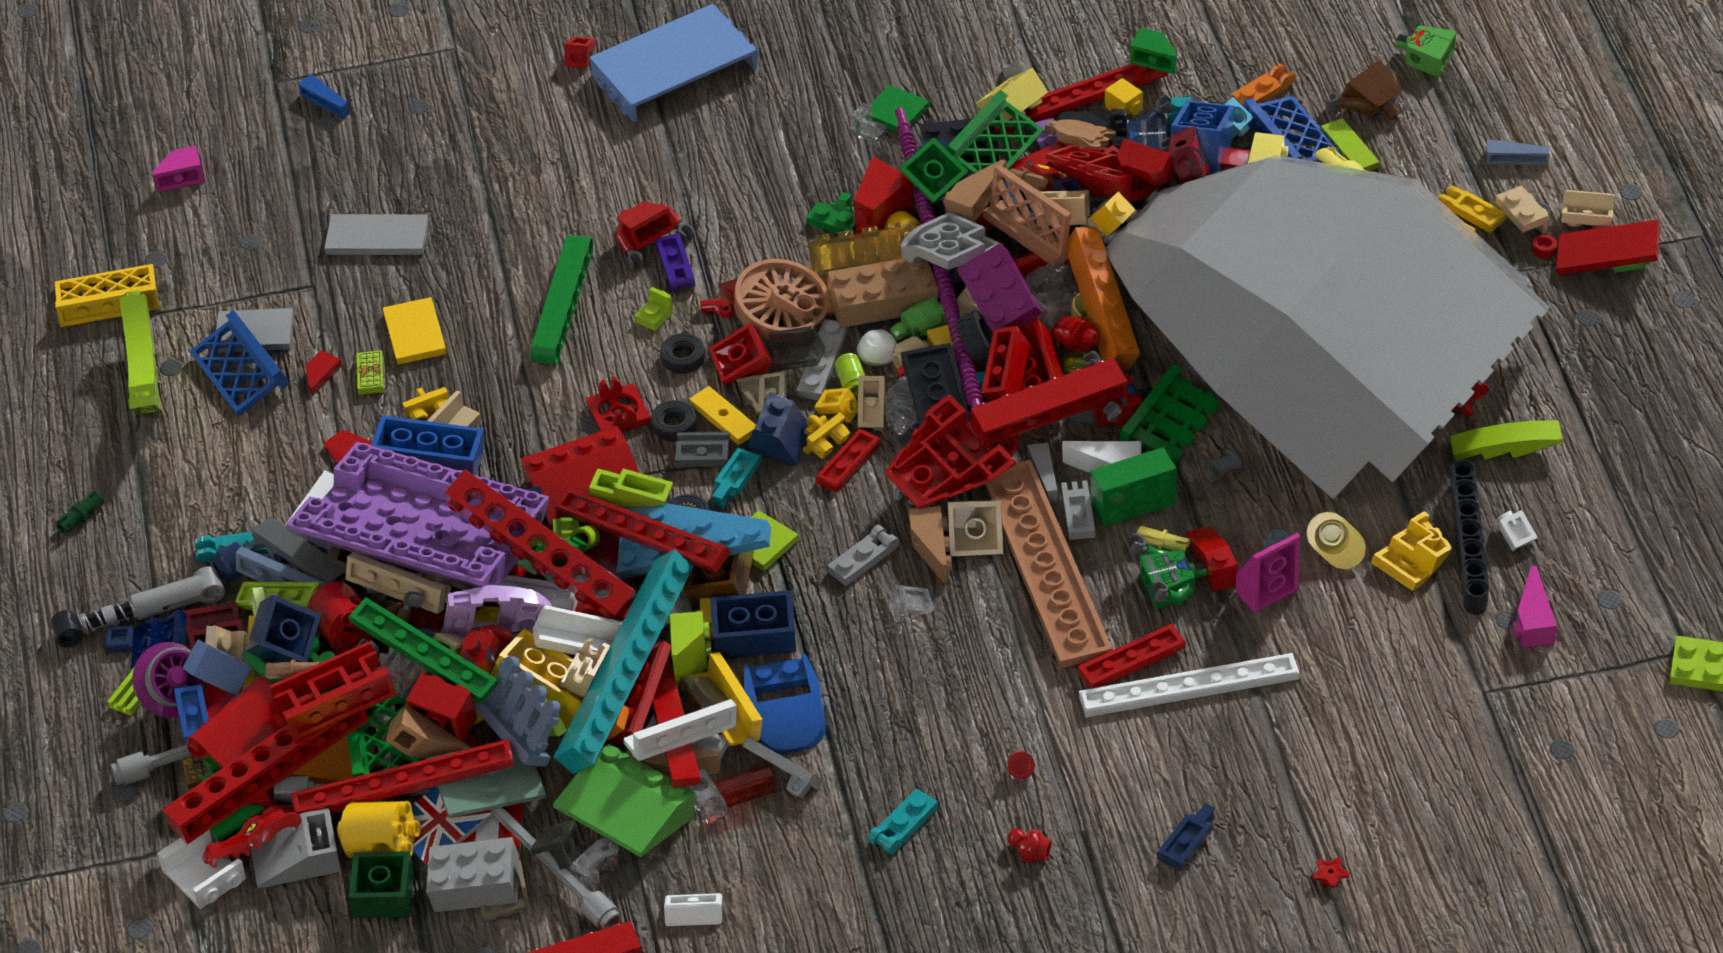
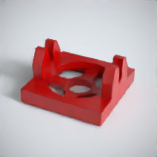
(610, 394)

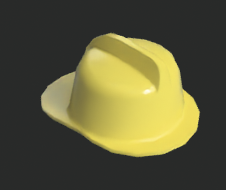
(1336, 540)

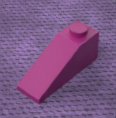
(1534, 616)

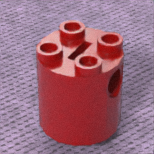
(335, 604)

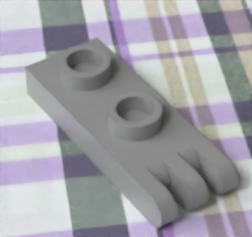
(1078, 511)

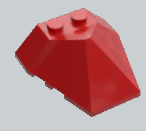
(1099, 173)
(945, 457)

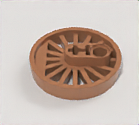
(780, 298)

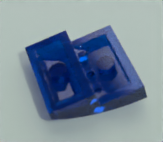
(155, 631)

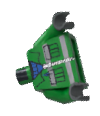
(1166, 573)

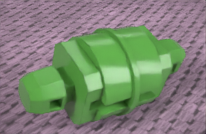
(919, 319)

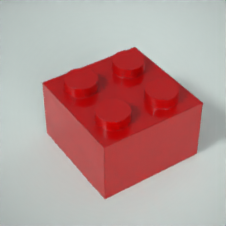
(443, 704)

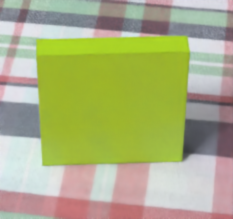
(780, 541)

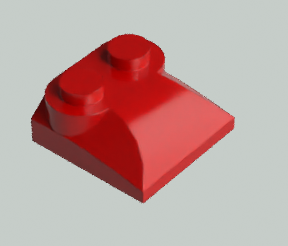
(740, 354)

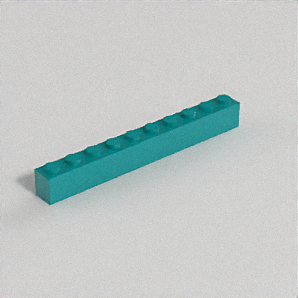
(623, 662)

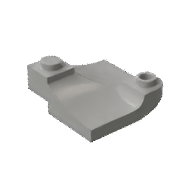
(946, 241)

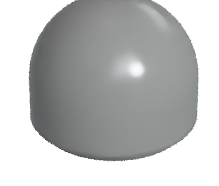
(1013, 69)

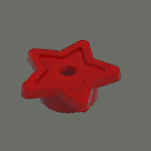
(1327, 878)

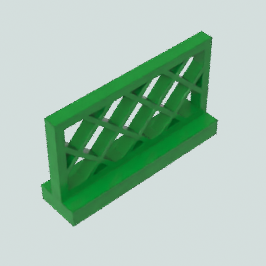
(981, 123)
(358, 748)

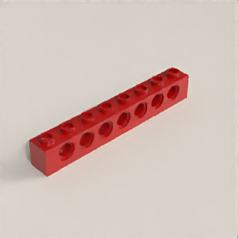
(469, 487)
(251, 776)

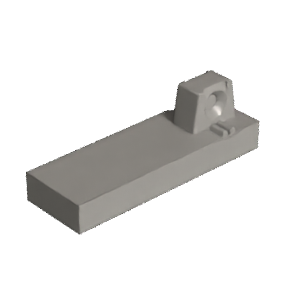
(800, 779)

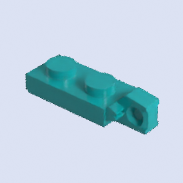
(734, 476)

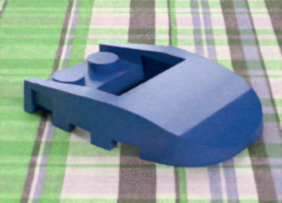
(792, 721)

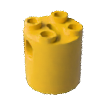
(378, 827)

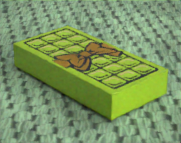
(370, 372)

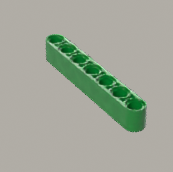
(562, 300)

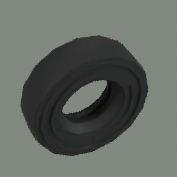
(678, 342)
(669, 409)

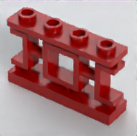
(318, 711)

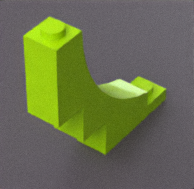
(140, 354)

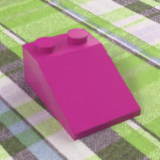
(1270, 574)

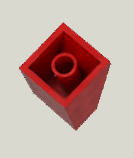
(881, 195)

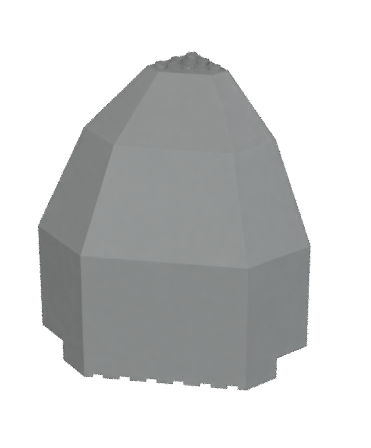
(1325, 305)

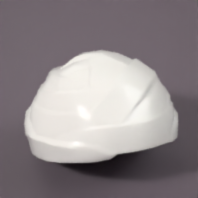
(876, 347)

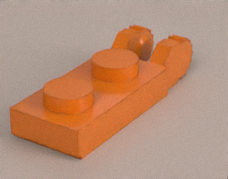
(1265, 86)

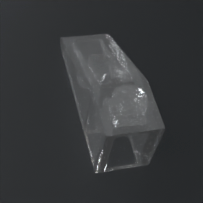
(1055, 305)

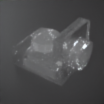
(910, 600)

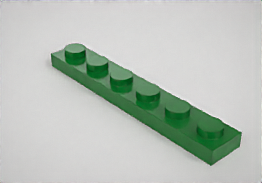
(422, 649)

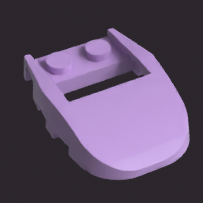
(517, 608)

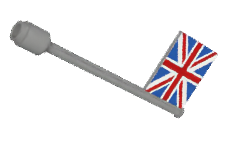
(441, 830)

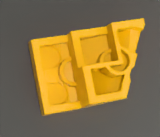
(1414, 553)

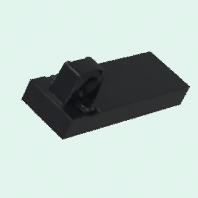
(1115, 120)

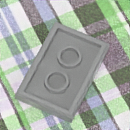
(269, 326)

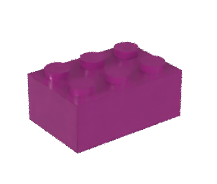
(999, 289)

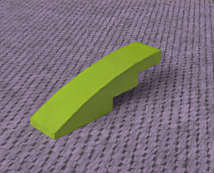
(1515, 437)

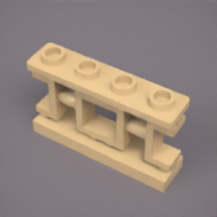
(396, 581)

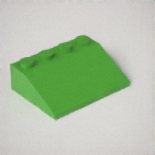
(626, 801)

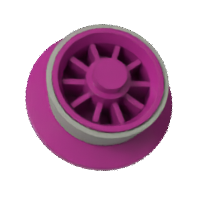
(158, 674)

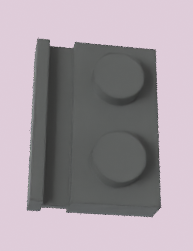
(702, 449)

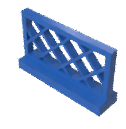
(1266, 124)
(251, 347)

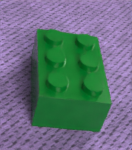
(1133, 487)

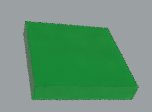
(892, 98)

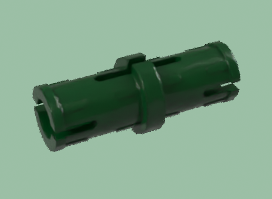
(79, 512)

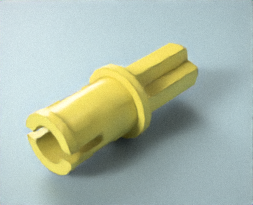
(1164, 539)

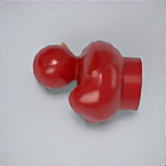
(1030, 845)

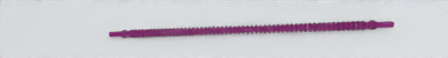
(942, 275)

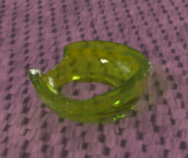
(1074, 361)

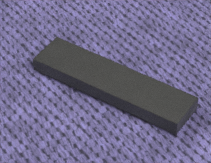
(297, 551)

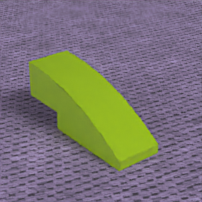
(629, 489)

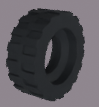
(975, 336)

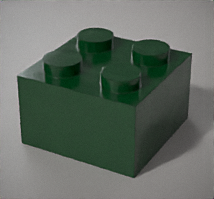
(381, 884)

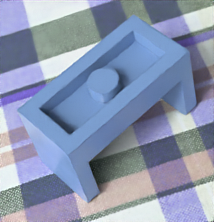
(217, 667)

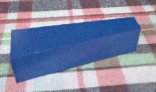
(322, 95)

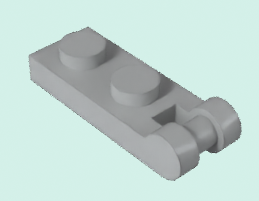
(863, 555)

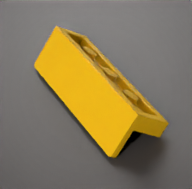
(747, 717)

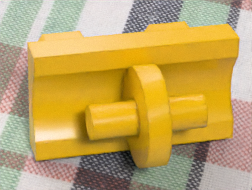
(425, 404)
(822, 431)

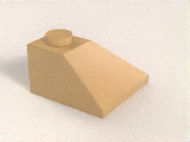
(975, 528)

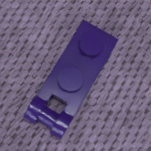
(675, 262)

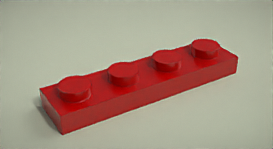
(1131, 657)

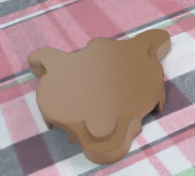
(1080, 133)

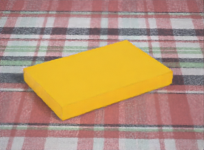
(414, 330)

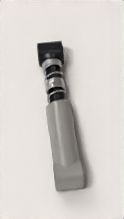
(202, 587)

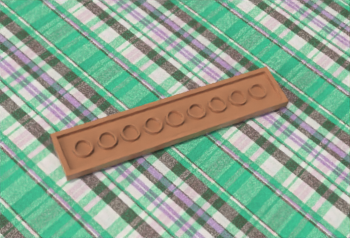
(1048, 567)

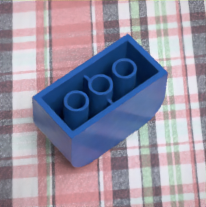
(1213, 125)

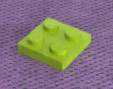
(1697, 663)

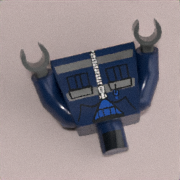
(1149, 129)

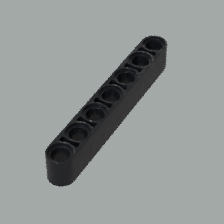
(1469, 537)

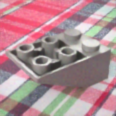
(298, 852)

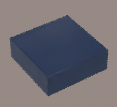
(119, 639)

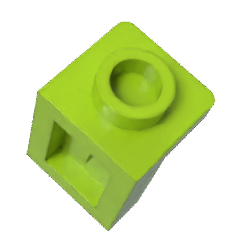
(656, 310)

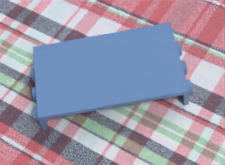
(670, 58)

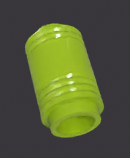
(848, 369)

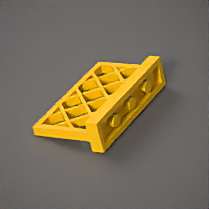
(98, 304)

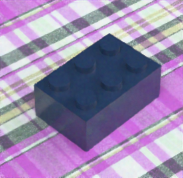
(753, 624)

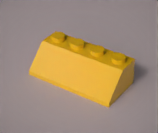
(547, 670)

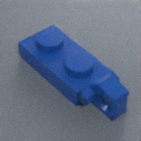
(191, 710)

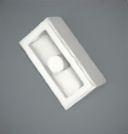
(693, 909)

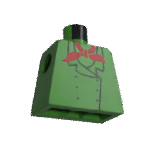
(1428, 48)

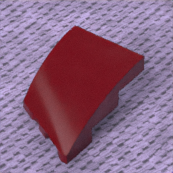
(223, 616)

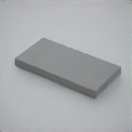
(376, 234)

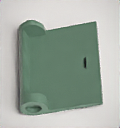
(492, 789)

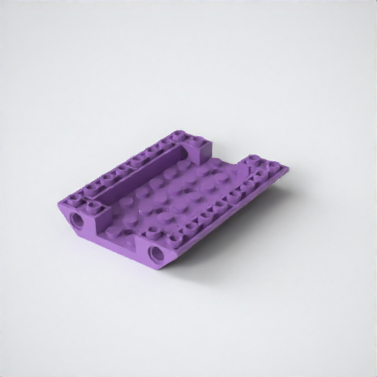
(400, 515)

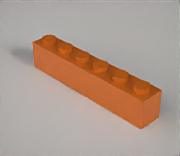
(1102, 296)

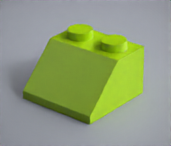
(689, 644)

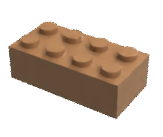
(879, 290)

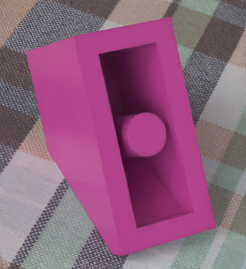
(178, 170)

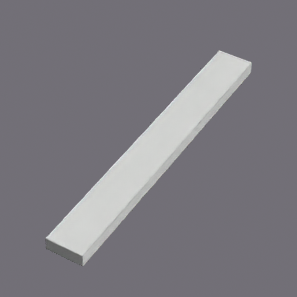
(1188, 685)

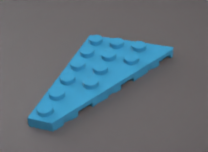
(730, 530)

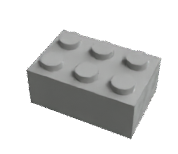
(473, 874)

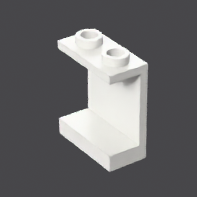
(195, 878)

